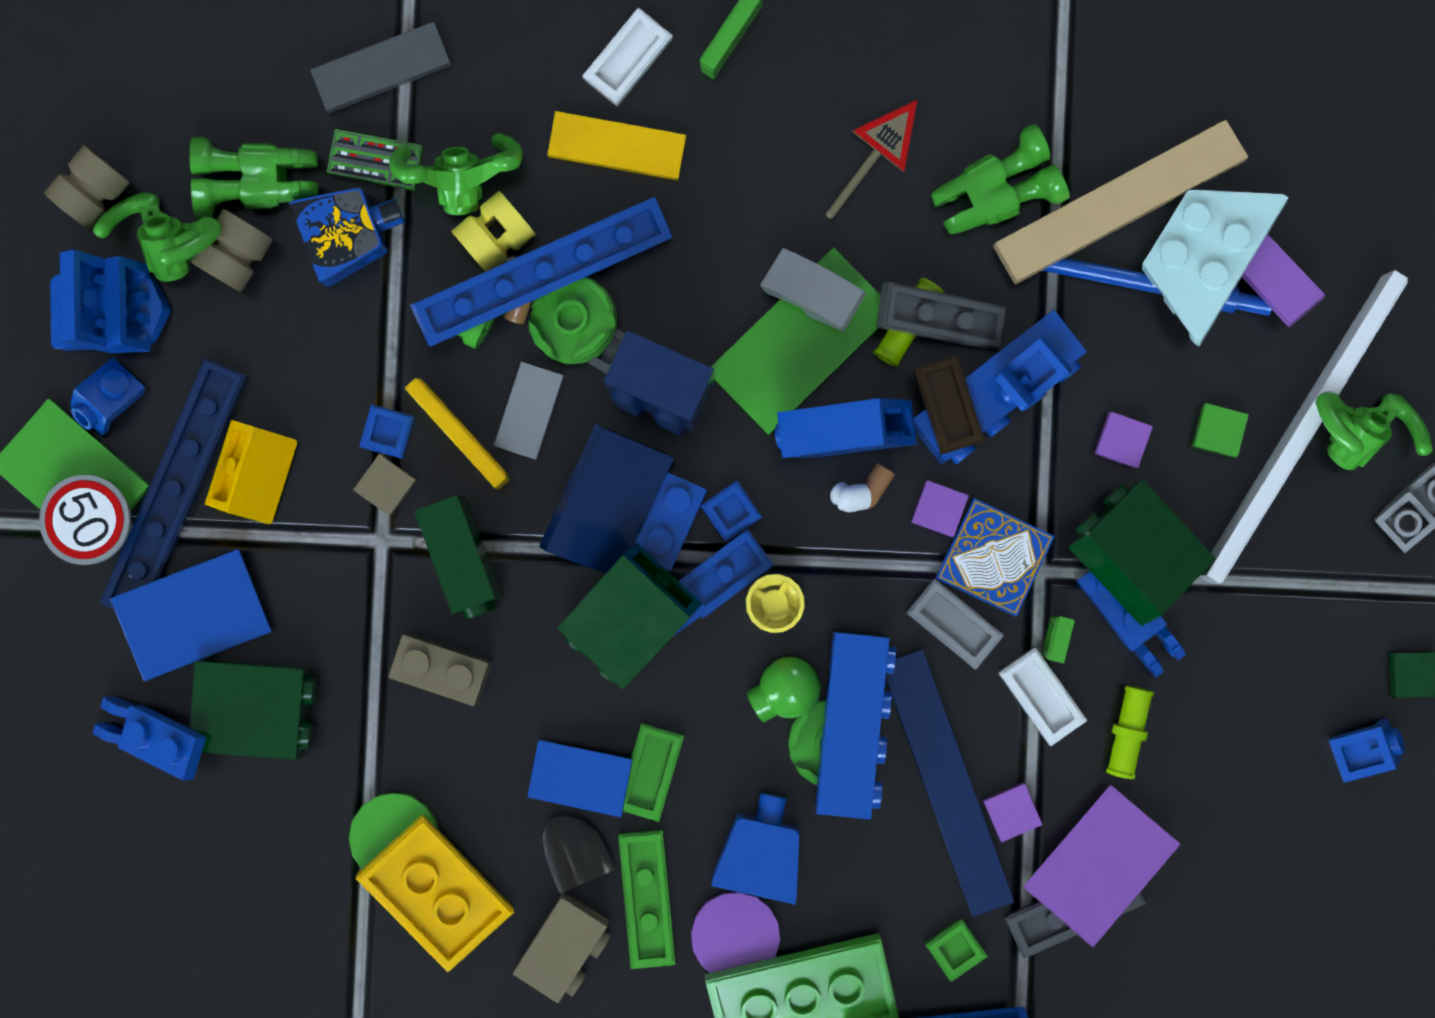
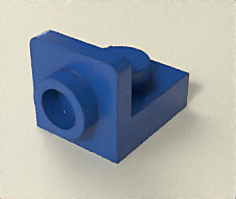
(1368, 750)

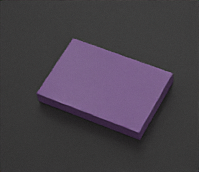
(1101, 866)

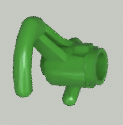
(458, 172)
(163, 239)
(1363, 431)

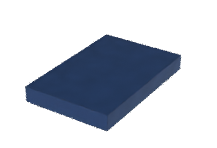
(606, 500)

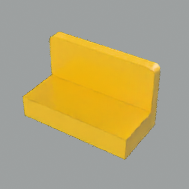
(251, 472)

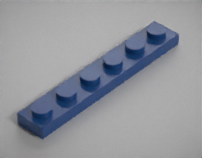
(541, 271)

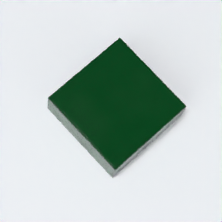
(1412, 674)

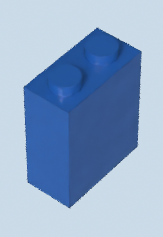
(845, 428)

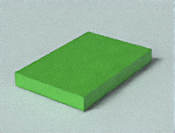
(58, 447)

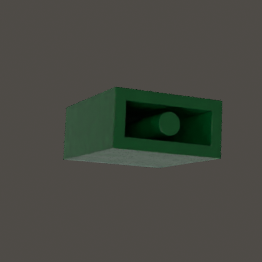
(1140, 551)
(459, 556)
(628, 616)
(253, 708)

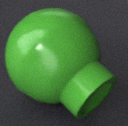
(786, 689)

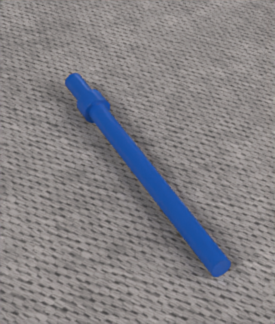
(1140, 281)

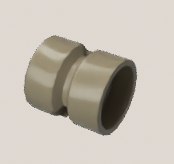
(86, 187)
(233, 251)

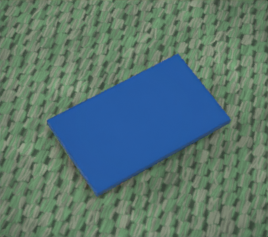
(580, 778)

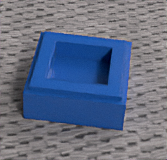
(387, 431)
(731, 511)

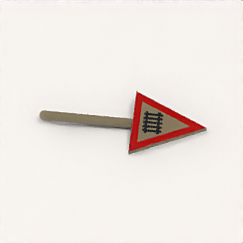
(889, 138)

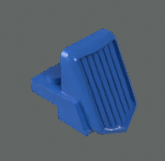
(105, 304)

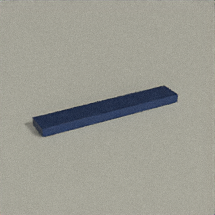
(177, 479)
(948, 784)

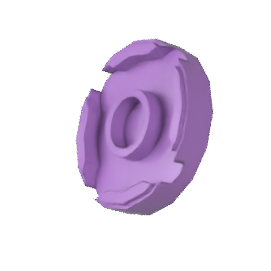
(734, 931)

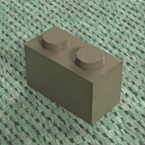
(440, 669)
(562, 948)

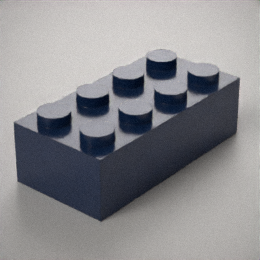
(658, 382)

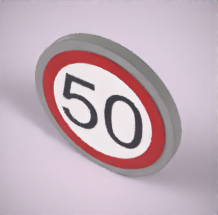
(85, 519)

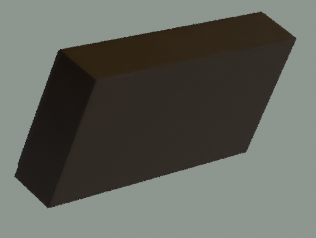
(948, 405)

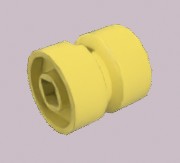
(480, 242)
(774, 603)

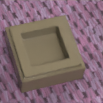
(385, 485)

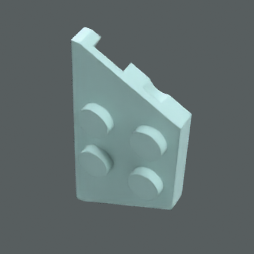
(1208, 251)

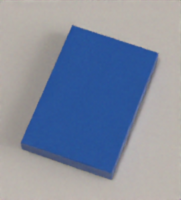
(191, 614)

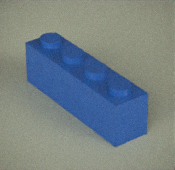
(982, 386)
(852, 725)

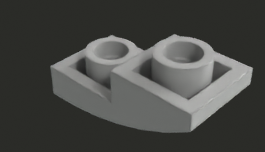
(814, 289)
(1411, 512)

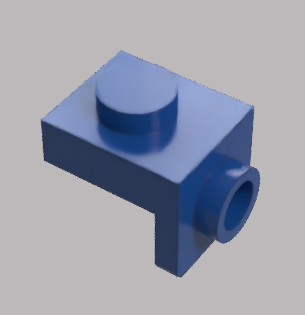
(1032, 374)
(104, 396)

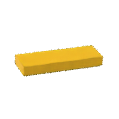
(616, 145)
(458, 433)

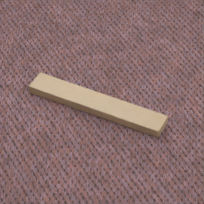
(1120, 202)

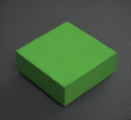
(1220, 430)
(1057, 638)
(955, 949)

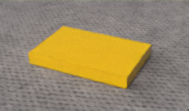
(435, 893)

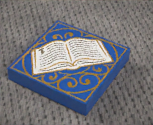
(994, 557)

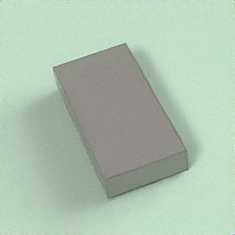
(529, 411)
(954, 624)

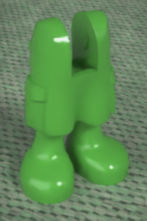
(263, 177)
(991, 194)

